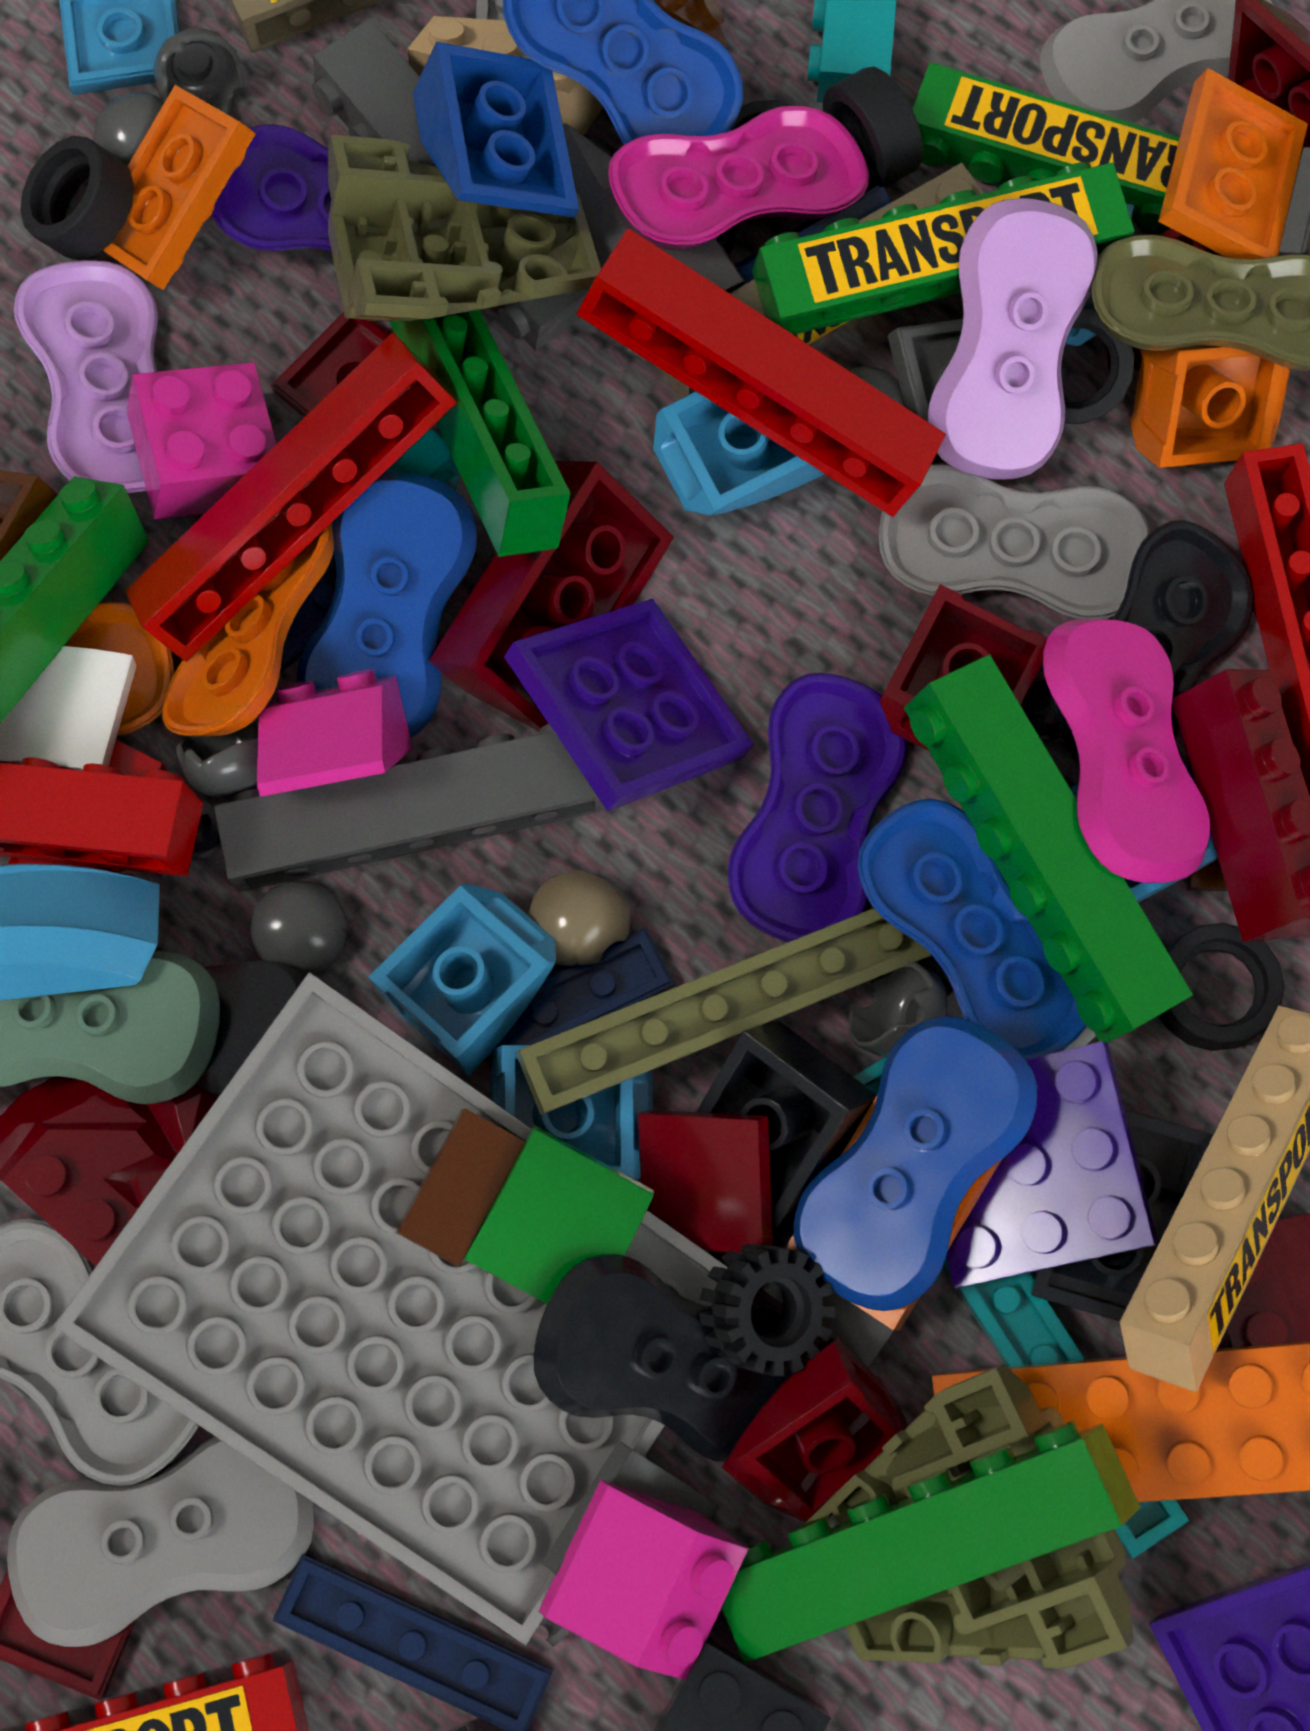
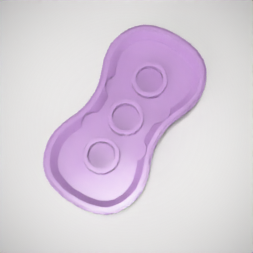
(1022, 288)
(91, 332)

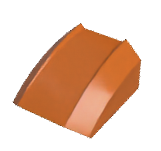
(1206, 404)

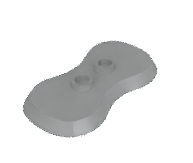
(1137, 56)
(1053, 546)
(97, 1413)
(104, 1554)

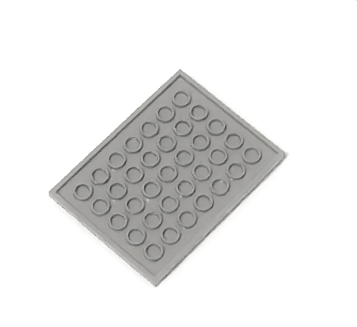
(331, 1349)

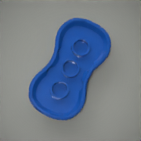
(635, 61)
(396, 567)
(949, 896)
(942, 1116)

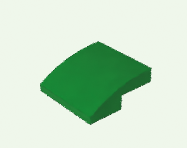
(556, 1214)

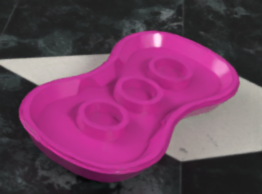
(775, 165)
(1133, 788)

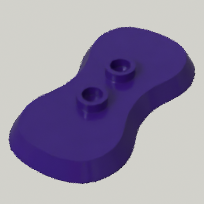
(278, 193)
(827, 777)

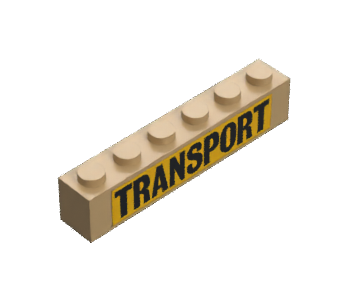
(1225, 1212)

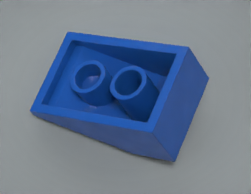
(495, 130)

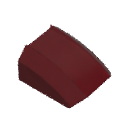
(951, 638)
(815, 1433)

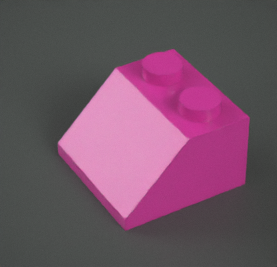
(331, 733)
(644, 1579)

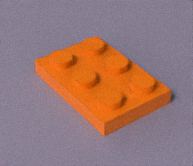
(1233, 170)
(176, 183)

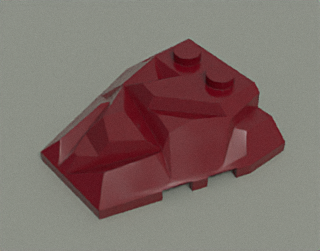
(91, 1156)

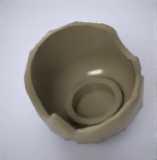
(581, 915)

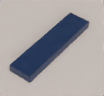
(413, 1645)

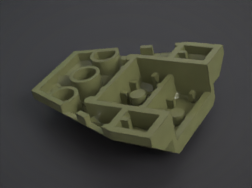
(420, 253)
(1044, 1609)

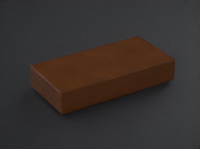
(460, 1187)

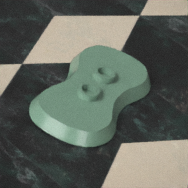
(127, 1040)

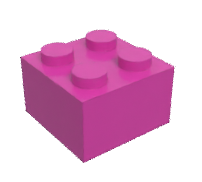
(197, 434)

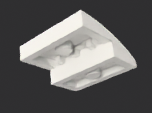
(70, 710)

